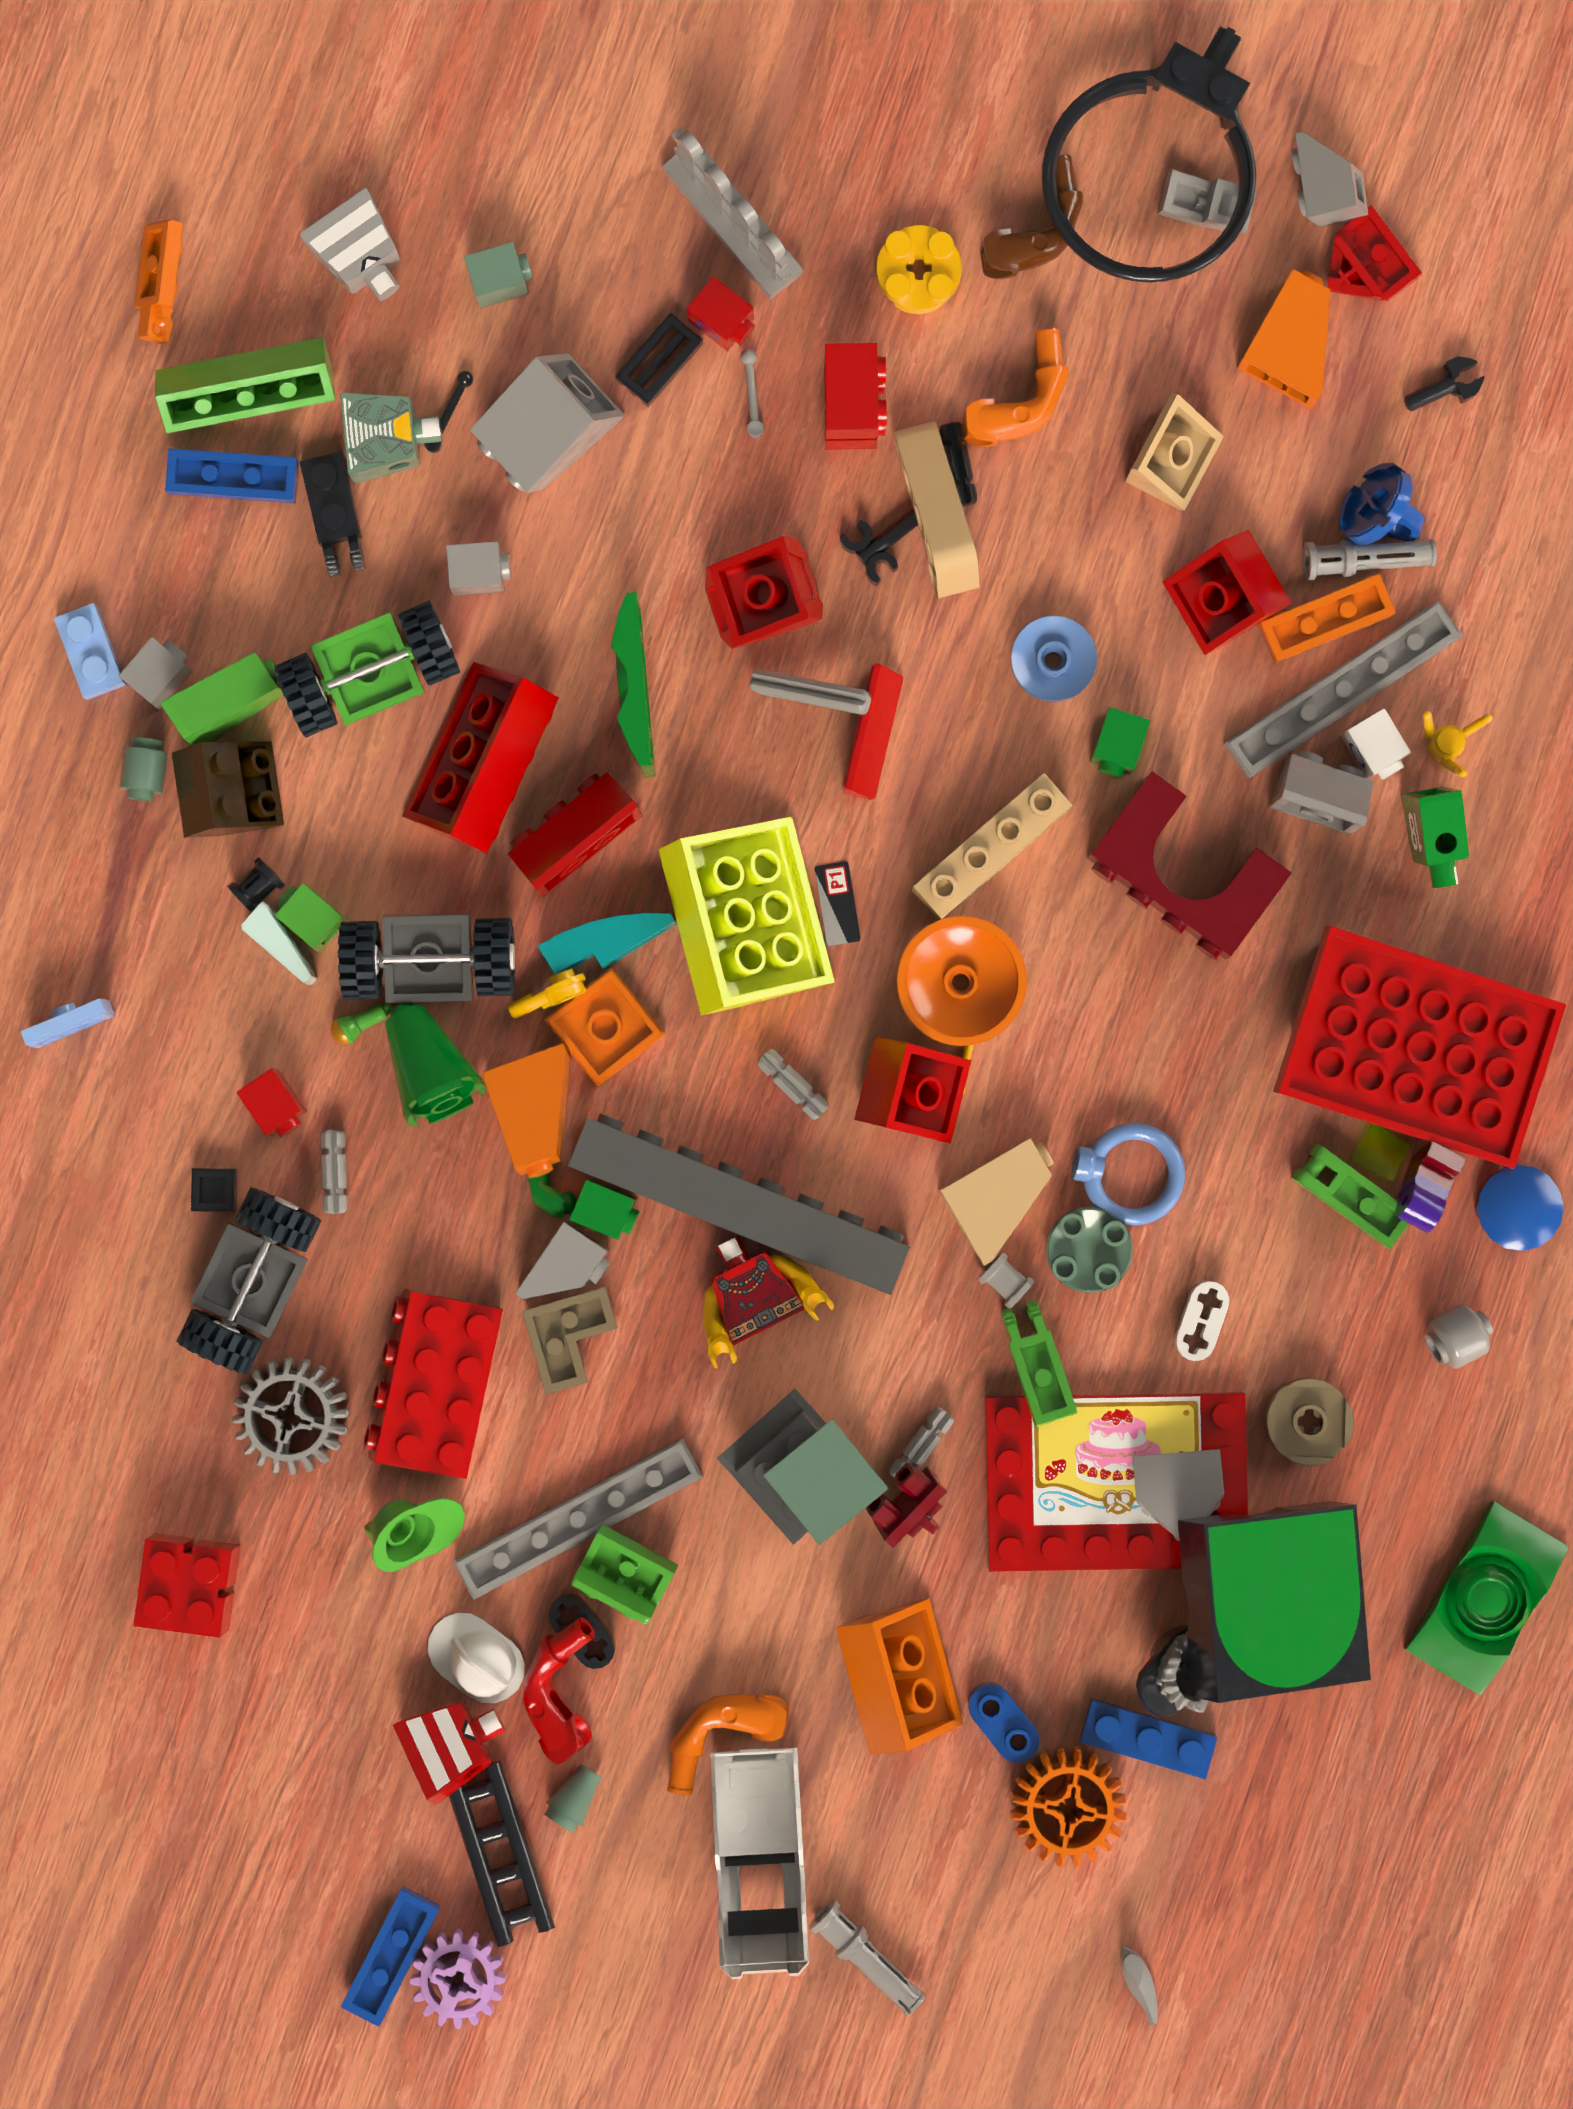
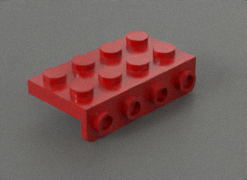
(433, 1383)

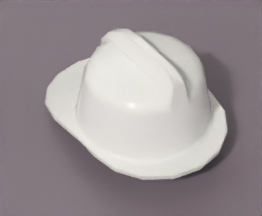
(476, 1658)

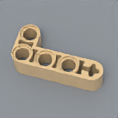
(937, 509)

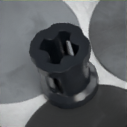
(256, 885)

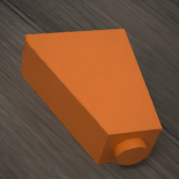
(1292, 340)
(531, 1107)

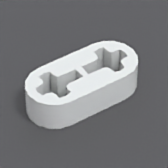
(1211, 1324)

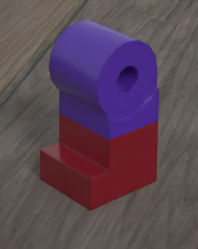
(1428, 1186)

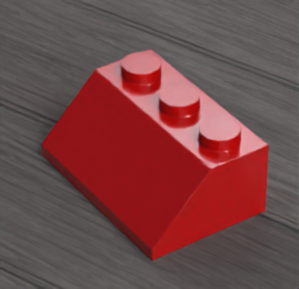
(574, 832)

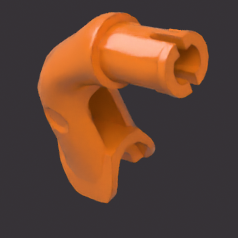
(990, 423)
(755, 1714)

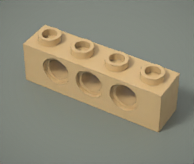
(991, 847)

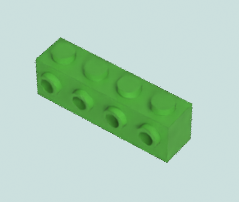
(244, 385)

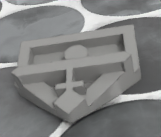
(1178, 1486)

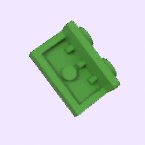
(624, 1574)

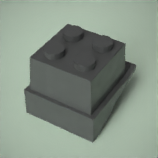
(763, 1447)

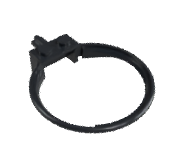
(1198, 80)

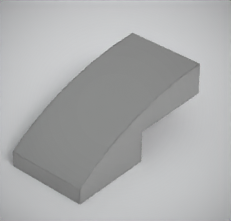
(1199, 200)

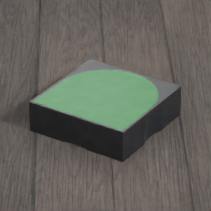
(1274, 1601)

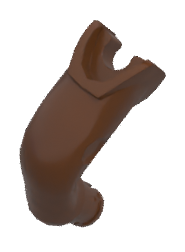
(1009, 252)

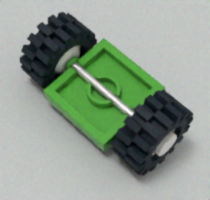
(366, 669)

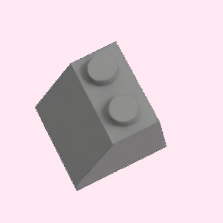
(1323, 793)

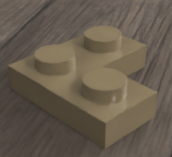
(555, 1333)

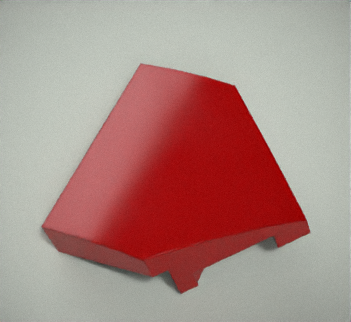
(1370, 260)

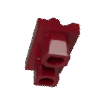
(911, 1508)

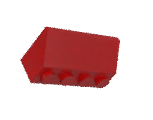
(481, 756)

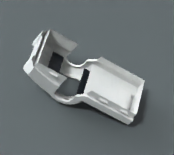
(759, 1825)

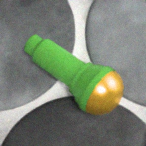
(348, 1028)

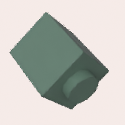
(498, 274)

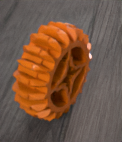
(1087, 1810)

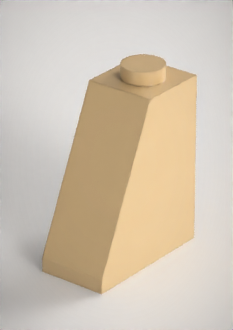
(997, 1196)

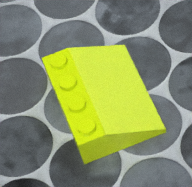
(745, 915)

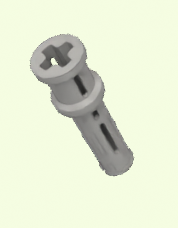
(1346, 552)
(853, 1945)

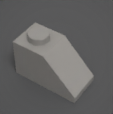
(565, 1264)

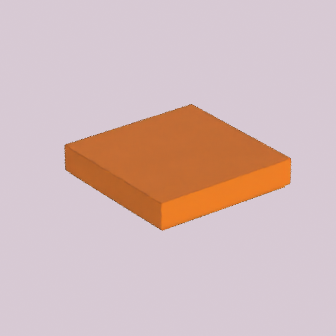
(604, 1027)

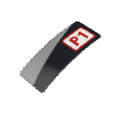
(837, 903)

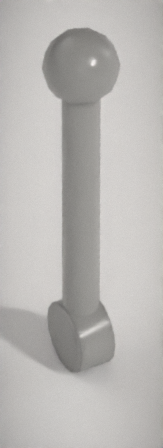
(755, 427)

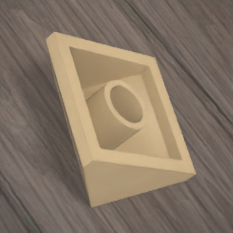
(1175, 454)

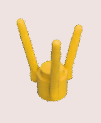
(1449, 741)

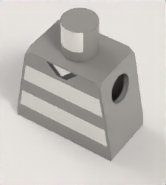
(355, 246)

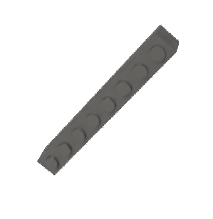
(738, 1205)

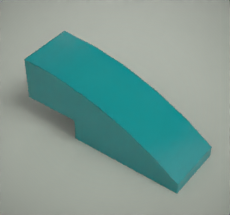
(605, 939)

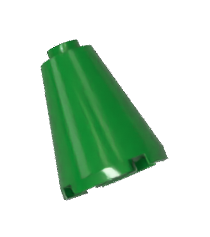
(428, 1066)

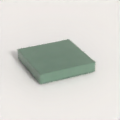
(825, 1481)

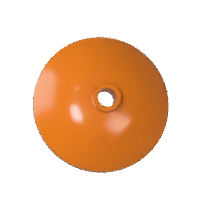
(968, 949)

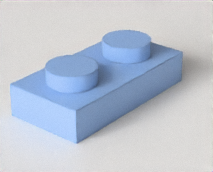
(89, 651)

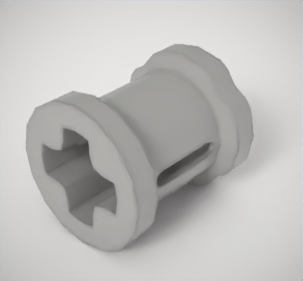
(1006, 1280)

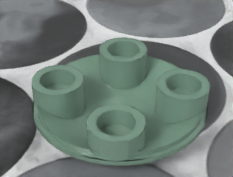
(1089, 1250)

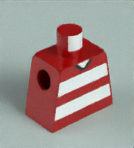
(447, 1747)

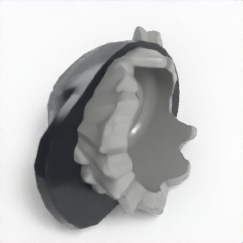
(1165, 1678)

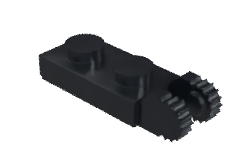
(333, 508)

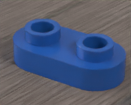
(1003, 1723)

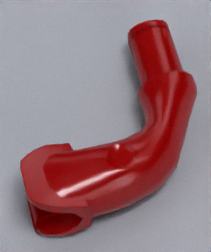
(558, 1727)

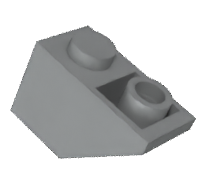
(1330, 183)

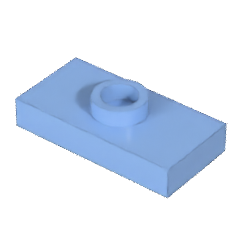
(67, 1021)

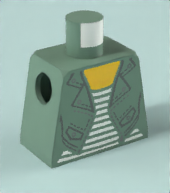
(383, 434)

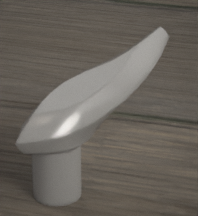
(1140, 1982)

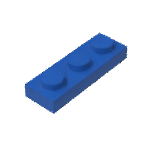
(231, 476)
(1148, 1738)
(390, 1956)

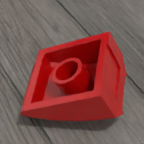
(763, 592)

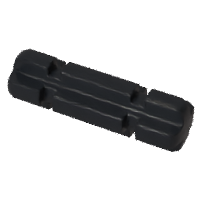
(959, 462)

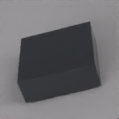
(214, 1190)

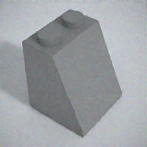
(545, 421)

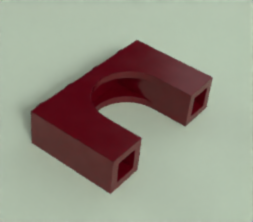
(1216, 922)

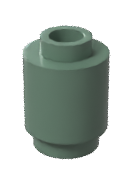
(143, 769)

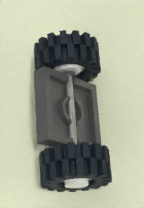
(426, 958)
(248, 1281)

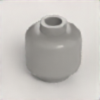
(1458, 1336)

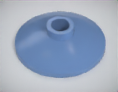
(1058, 637)

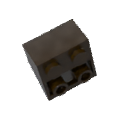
(227, 788)

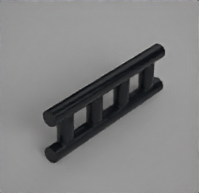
(523, 1868)

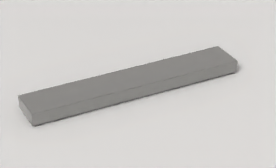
(1342, 690)
(577, 1518)

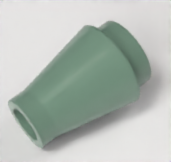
(573, 1799)

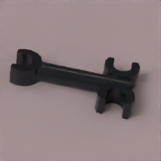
(872, 551)

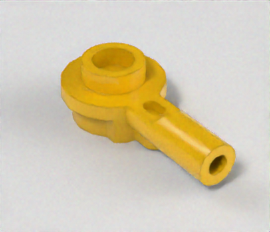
(563, 988)

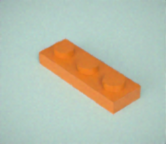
(1327, 618)

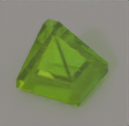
(1381, 1153)

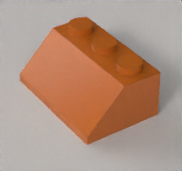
(899, 1677)

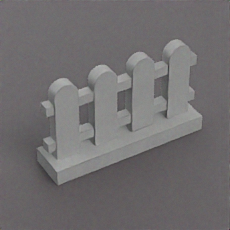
(730, 216)

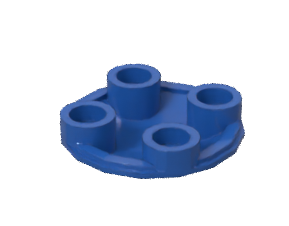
(1520, 1208)

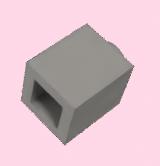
(477, 568)
(156, 671)

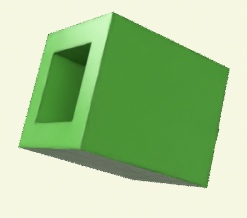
(309, 916)

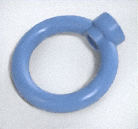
(1090, 1163)

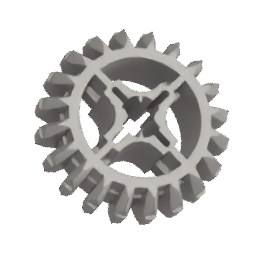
(284, 1436)

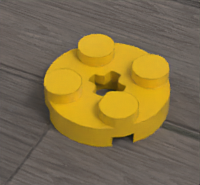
(900, 285)

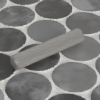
(810, 691)

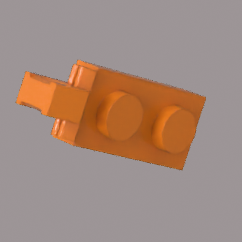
(157, 279)

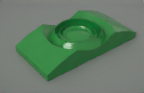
(632, 684)
(1487, 1598)

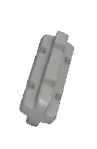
(792, 1084)
(333, 1171)
(924, 1440)

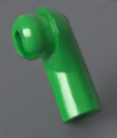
(549, 1199)

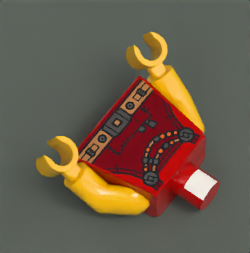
(754, 1297)

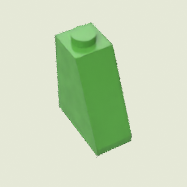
(223, 699)

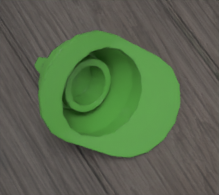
(411, 1532)

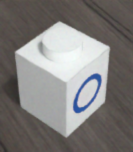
(1376, 746)

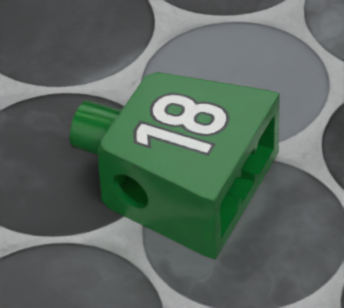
(1434, 814)

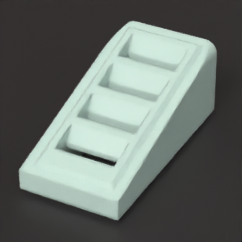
(274, 938)

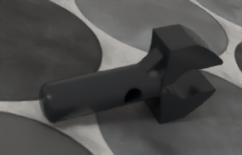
(1446, 385)

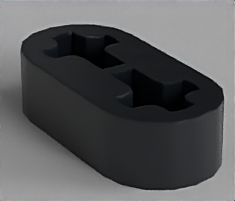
(600, 1629)

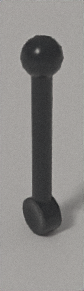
(464, 380)

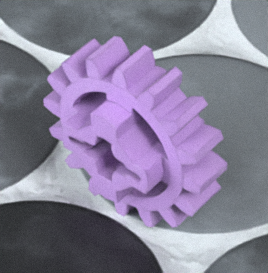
(442, 1973)

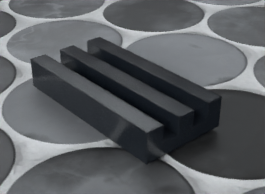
(671, 371)

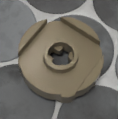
(1326, 1403)

